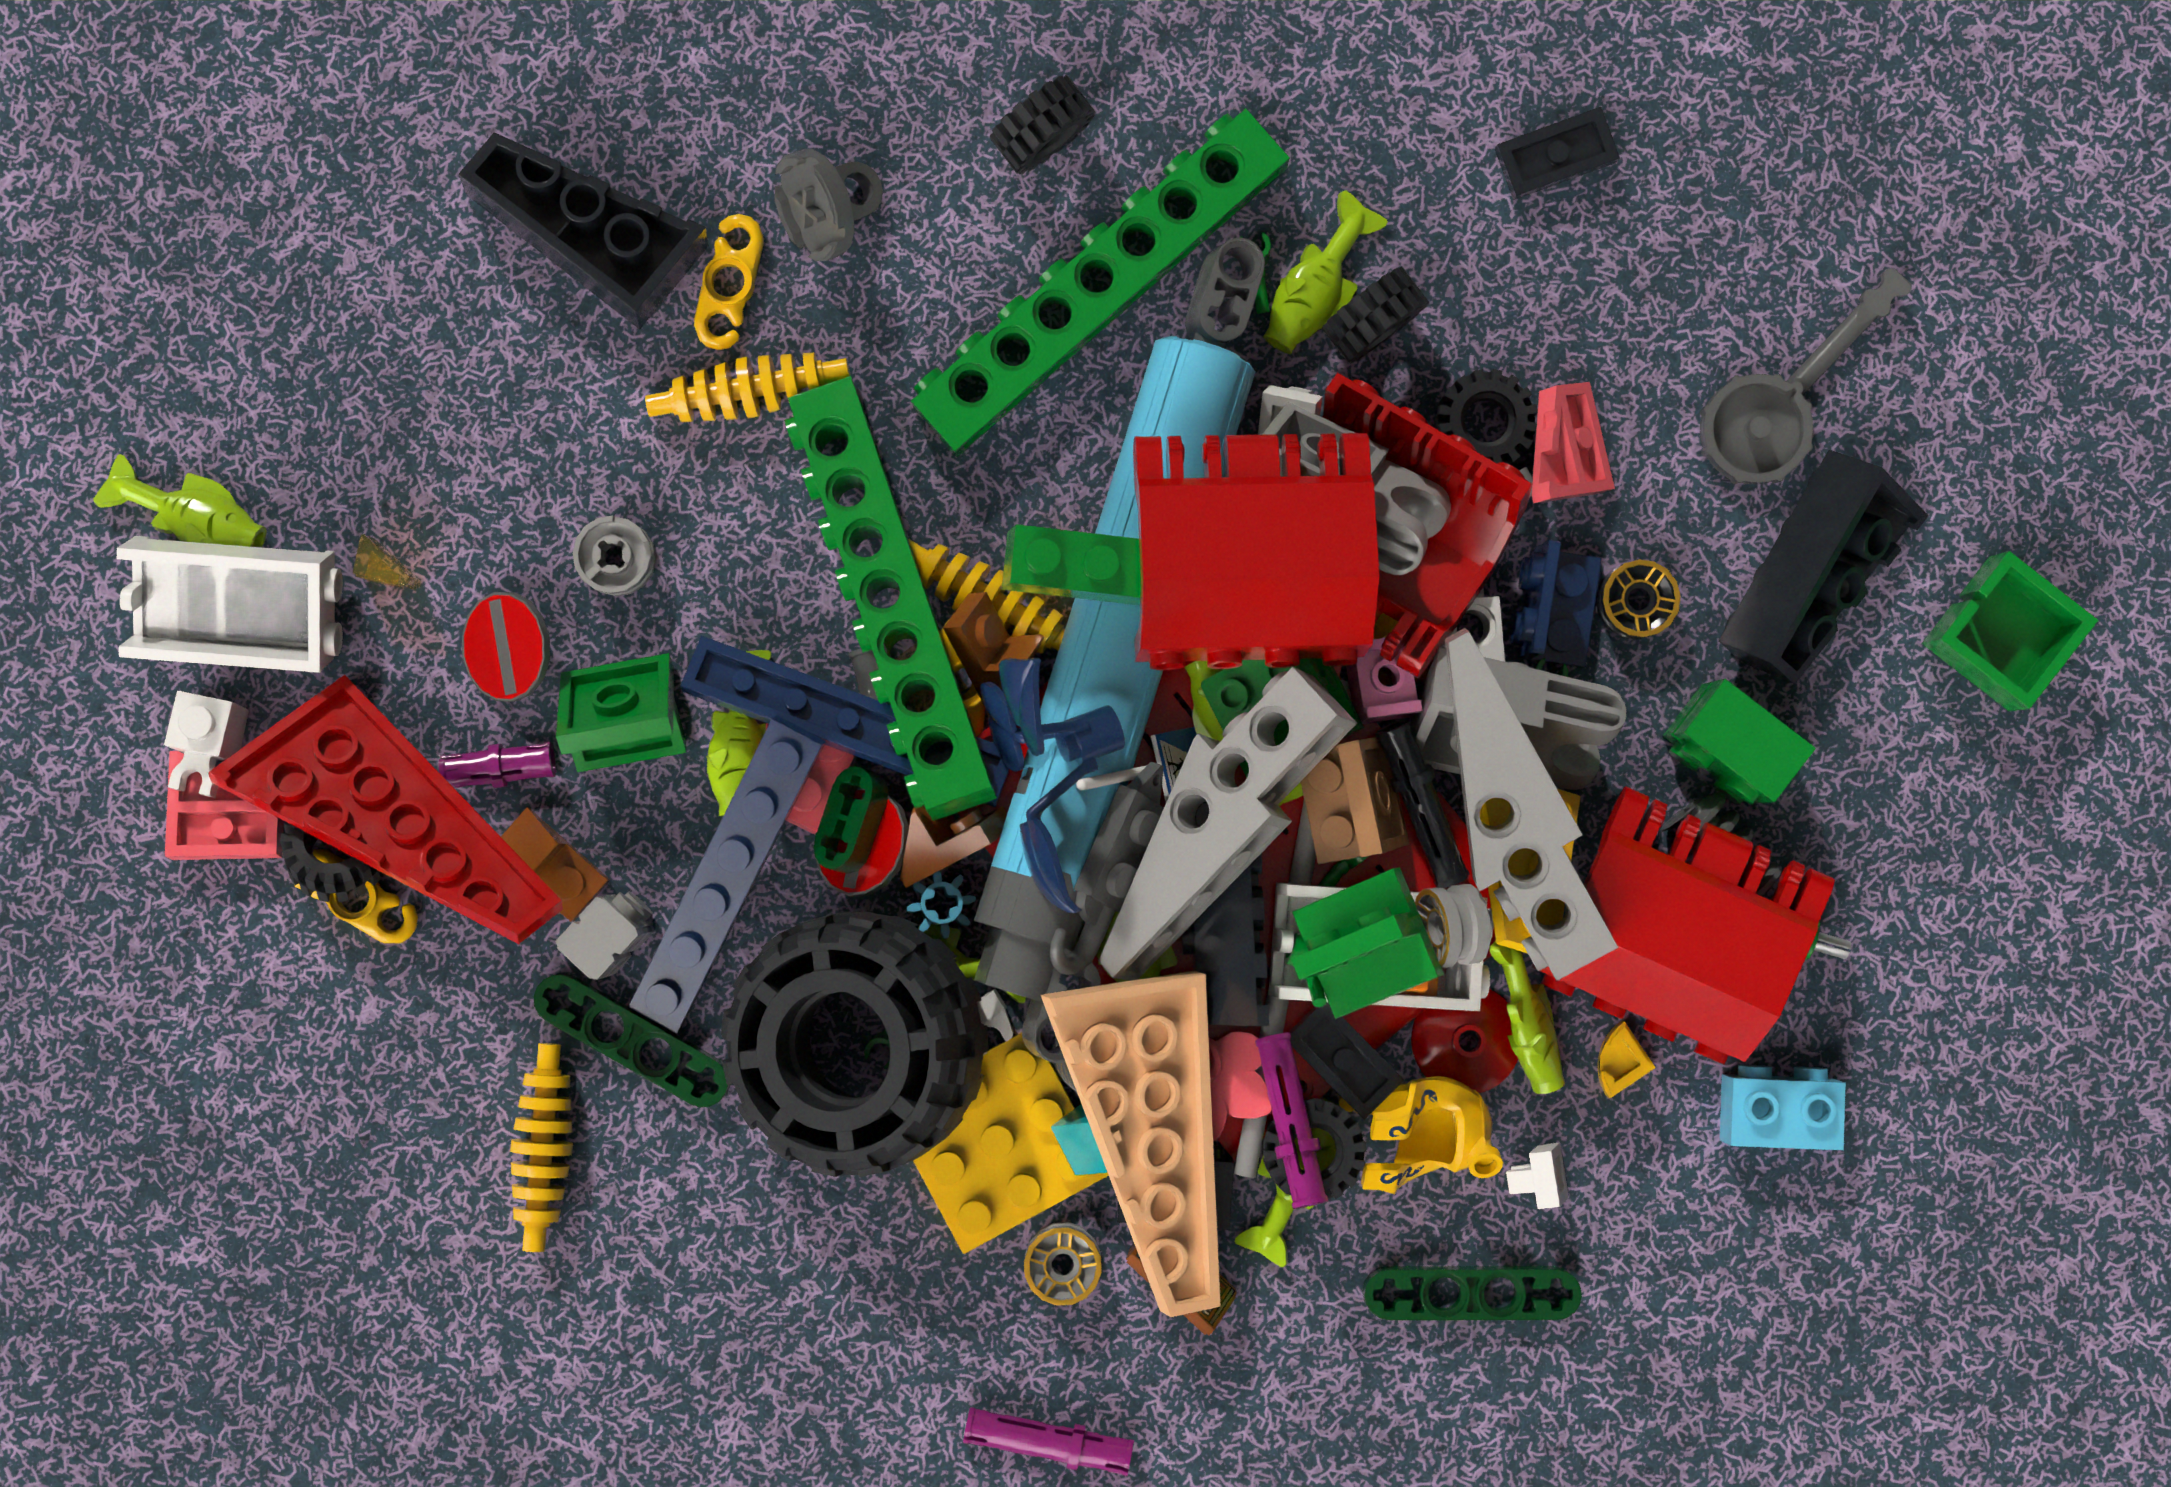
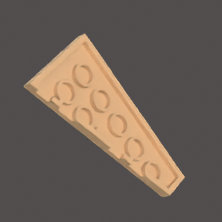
(1147, 1095)

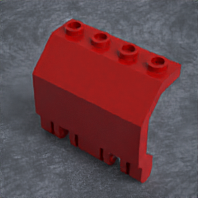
(1256, 556)
(1462, 556)
(1694, 935)

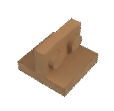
(1353, 803)

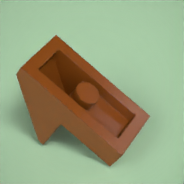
(983, 640)
(945, 841)
(556, 862)

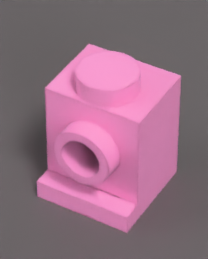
(1373, 699)

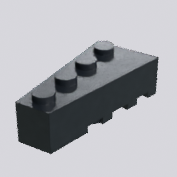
(599, 236)

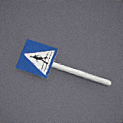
(1169, 750)

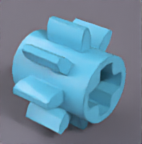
(931, 916)

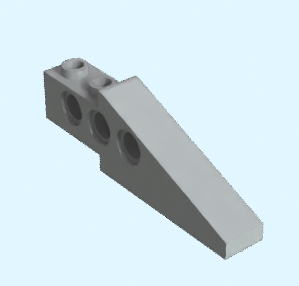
(1502, 763)
(1194, 865)

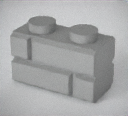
(606, 934)

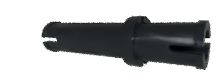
(1415, 785)

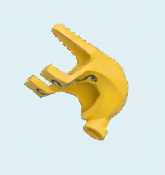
(1436, 1127)

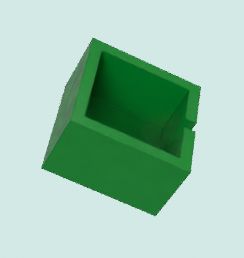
(2010, 631)
(1737, 744)

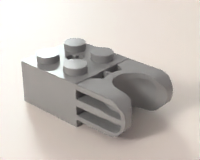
(1405, 503)
(1558, 713)

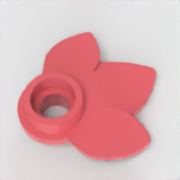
(1234, 1082)

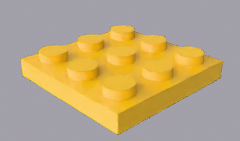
(1004, 1155)

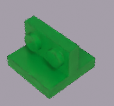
(619, 713)
(1365, 943)

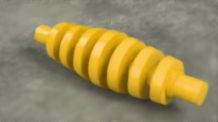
(746, 387)
(1009, 608)
(541, 1147)

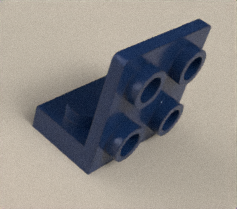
(1557, 606)

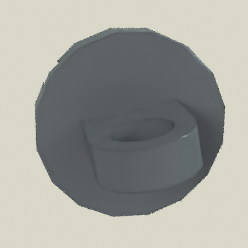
(816, 202)

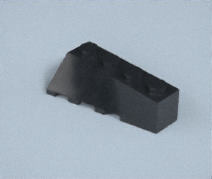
(1820, 565)
(1229, 948)

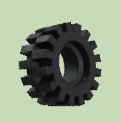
(1042, 124)
(1375, 314)
(1497, 389)
(320, 876)
(1348, 1143)

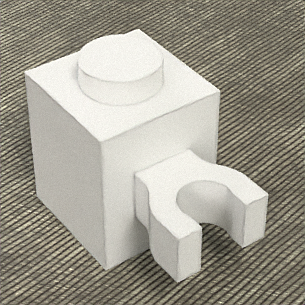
(205, 732)

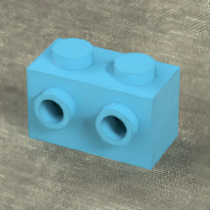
(1782, 1109)

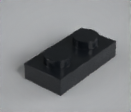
(1557, 153)
(1344, 1059)

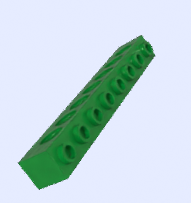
(1257, 164)
(838, 413)

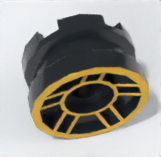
(1651, 581)

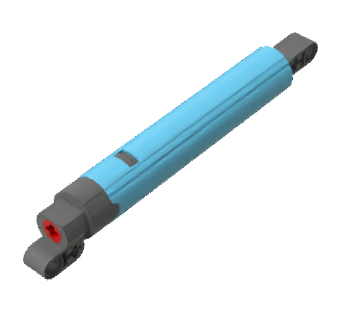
(1188, 393)

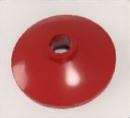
(1438, 1050)

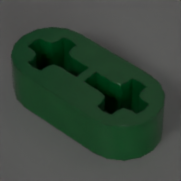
(851, 820)

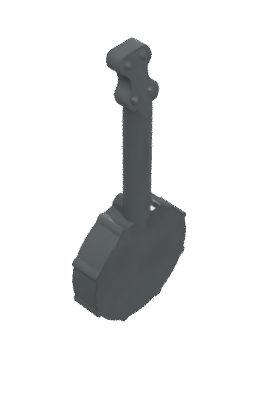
(1763, 425)

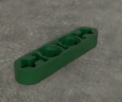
(629, 1046)
(1471, 1300)

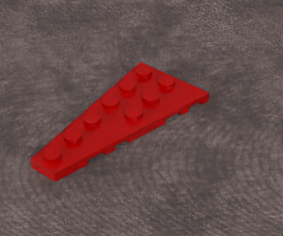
(371, 794)

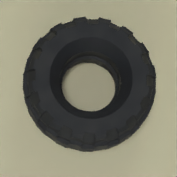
(930, 1030)

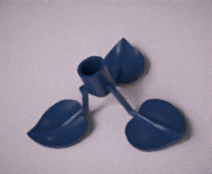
(1077, 739)

